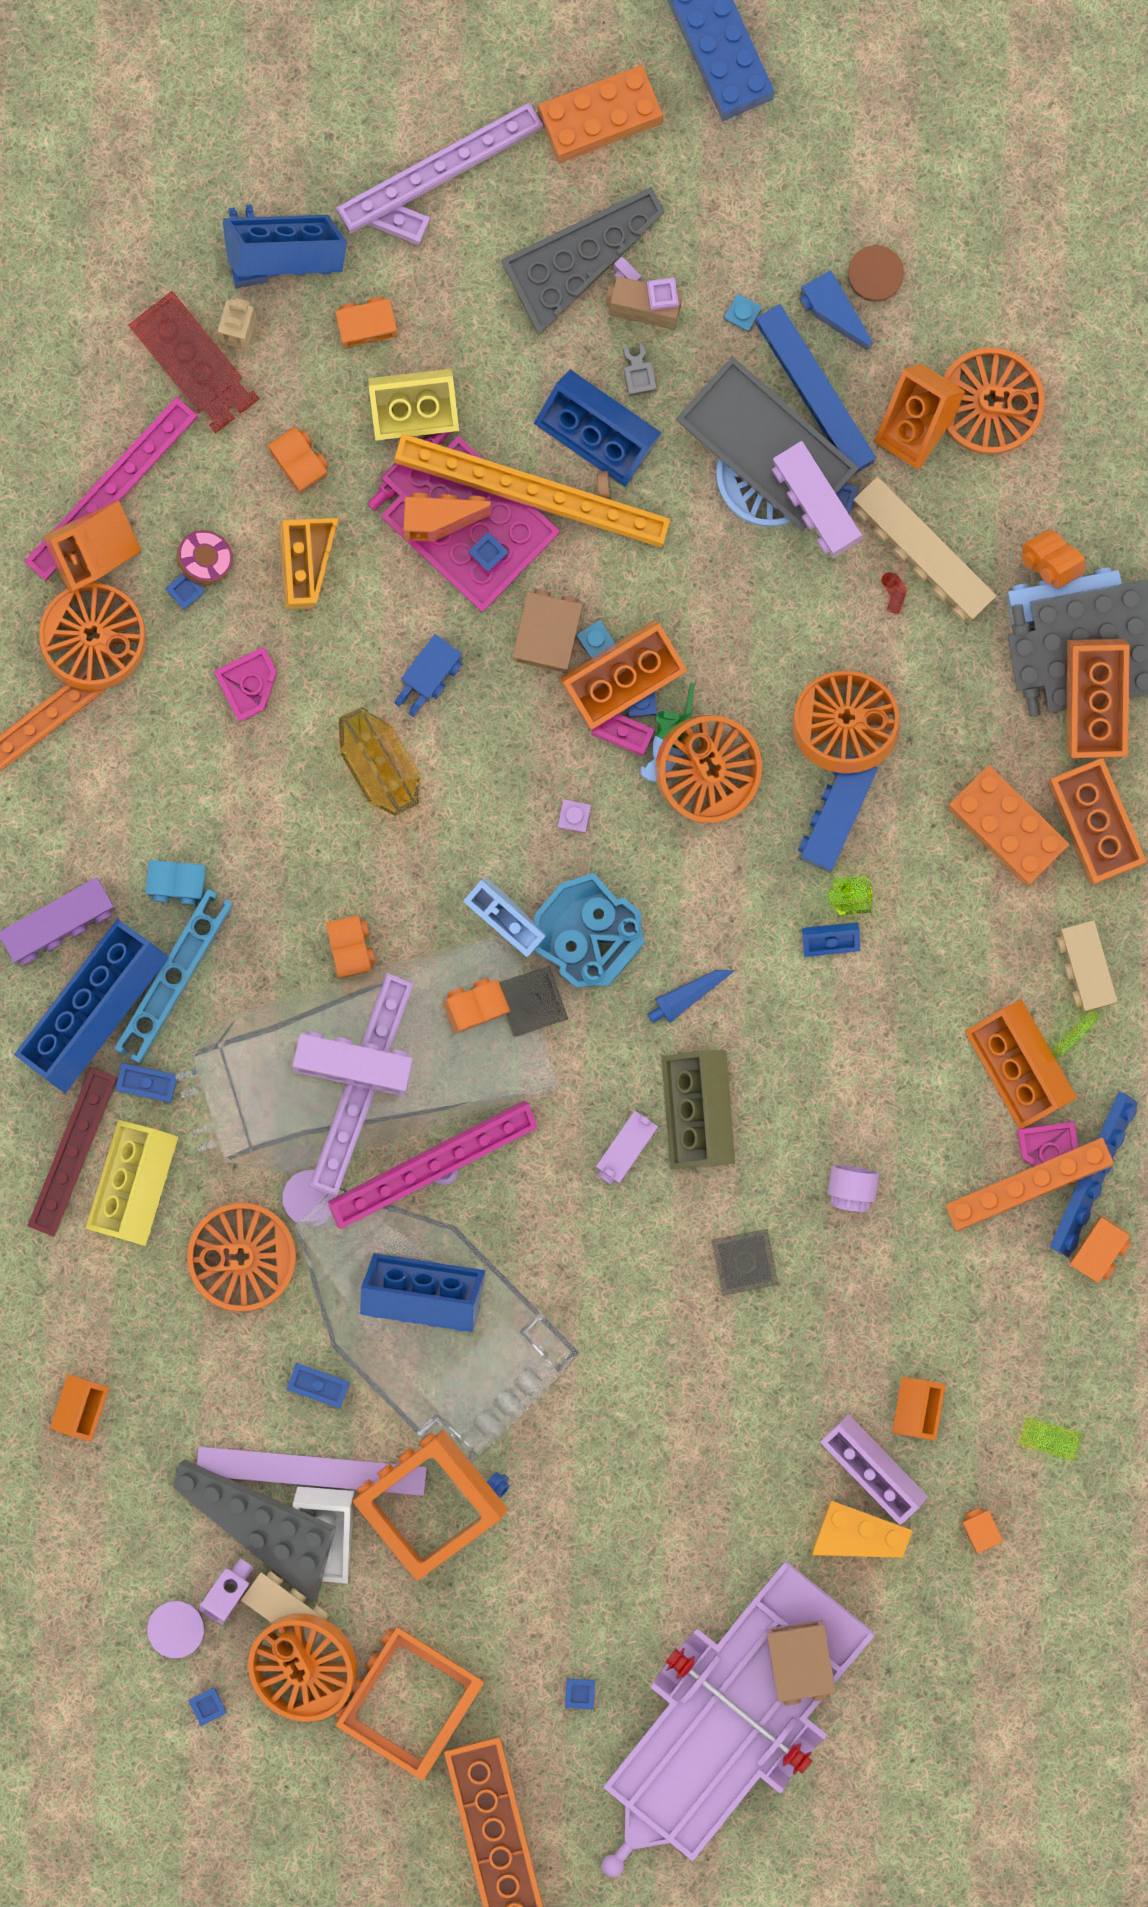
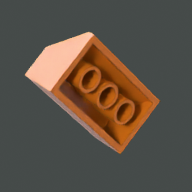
(623, 674)
(1020, 1064)

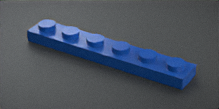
(1090, 1187)

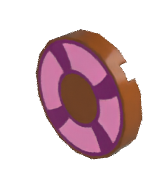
(204, 557)

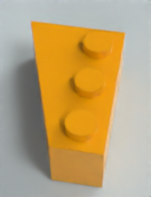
(304, 557)
(855, 1533)

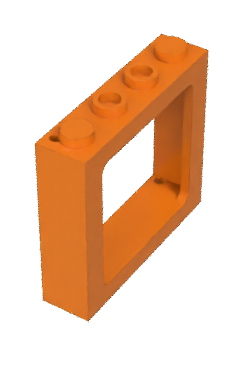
(462, 1473)
(347, 1713)

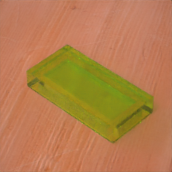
(1075, 1033)
(1050, 1439)

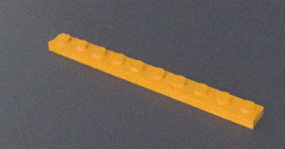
(531, 490)

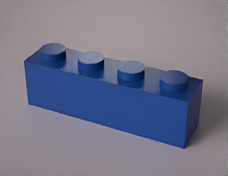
(836, 818)

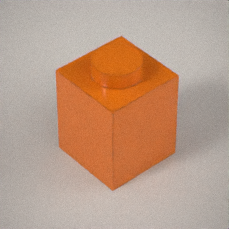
(981, 1530)

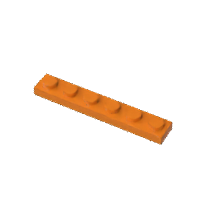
(1030, 1184)

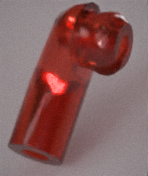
(896, 590)

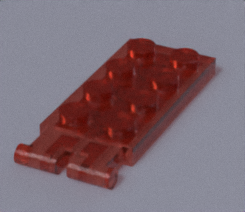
(192, 360)

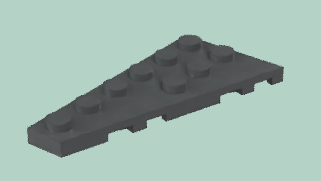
(568, 262)
(274, 1532)

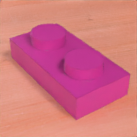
(625, 734)

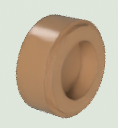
(603, 484)

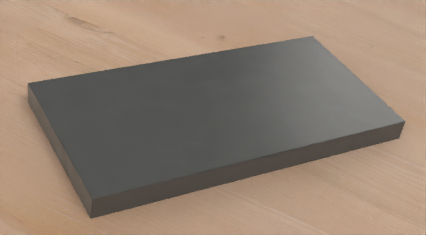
(751, 426)

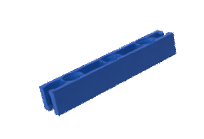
(814, 386)

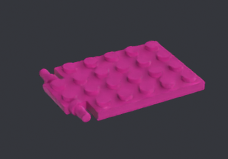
(513, 524)

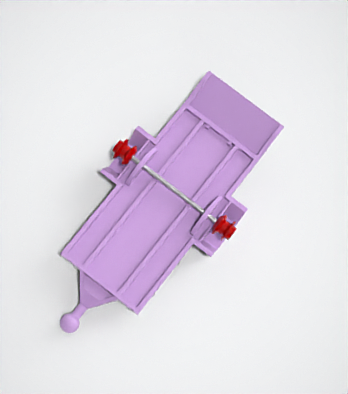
(725, 1722)

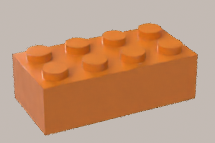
(600, 113)
(1097, 698)
(1096, 822)
(1007, 826)

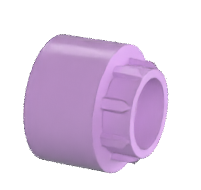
(852, 1187)

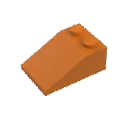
(918, 414)

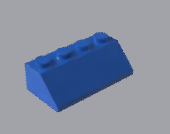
(284, 245)
(597, 427)
(422, 1292)

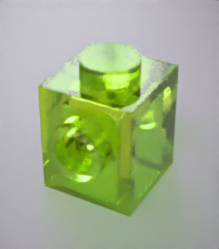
(851, 895)

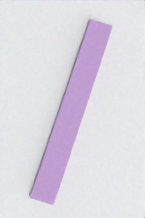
(439, 168)
(355, 1099)
(303, 1470)

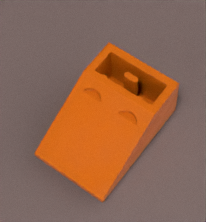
(437, 517)
(92, 545)

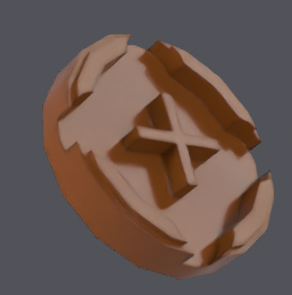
(875, 273)

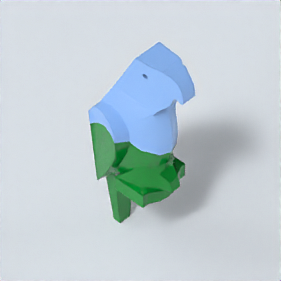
(666, 722)

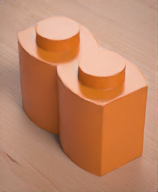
(298, 460)
(1053, 559)
(349, 946)
(475, 1005)

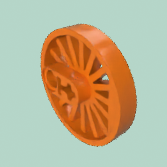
(1001, 395)
(106, 634)
(833, 715)
(710, 752)
(284, 1255)
(303, 1668)

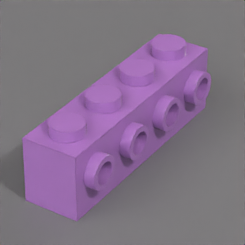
(57, 921)

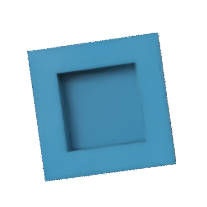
(742, 313)
(595, 639)

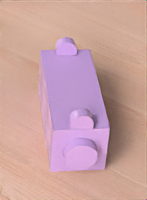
(625, 1148)

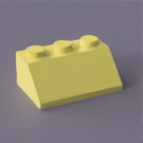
(413, 404)

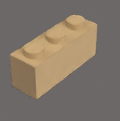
(1086, 967)
(275, 1601)

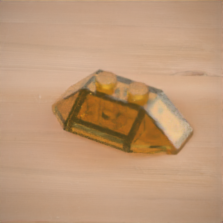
(379, 762)

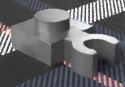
(639, 375)

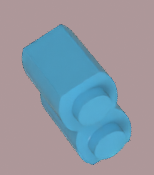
(175, 881)

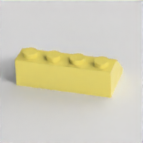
(132, 1182)

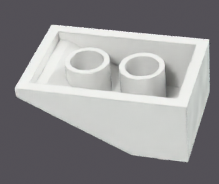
(336, 1509)

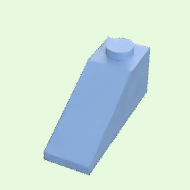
(504, 916)

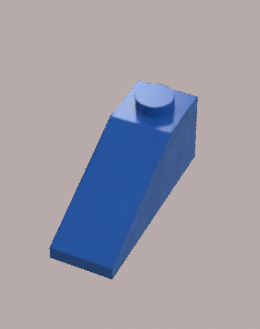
(833, 308)

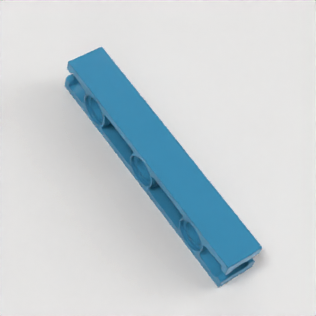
(164, 996)

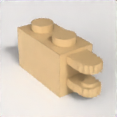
(237, 324)

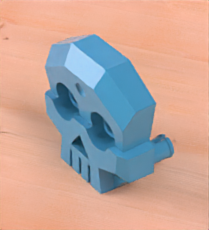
(569, 918)

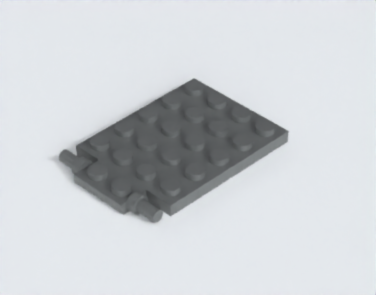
(1098, 613)

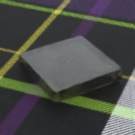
(533, 1001)
(744, 1262)

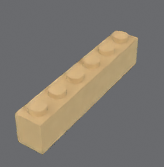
(924, 550)

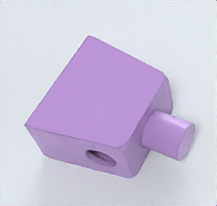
(219, 1603)

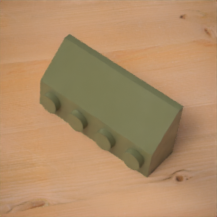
(698, 1109)

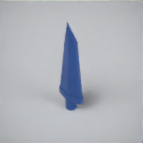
(680, 999)

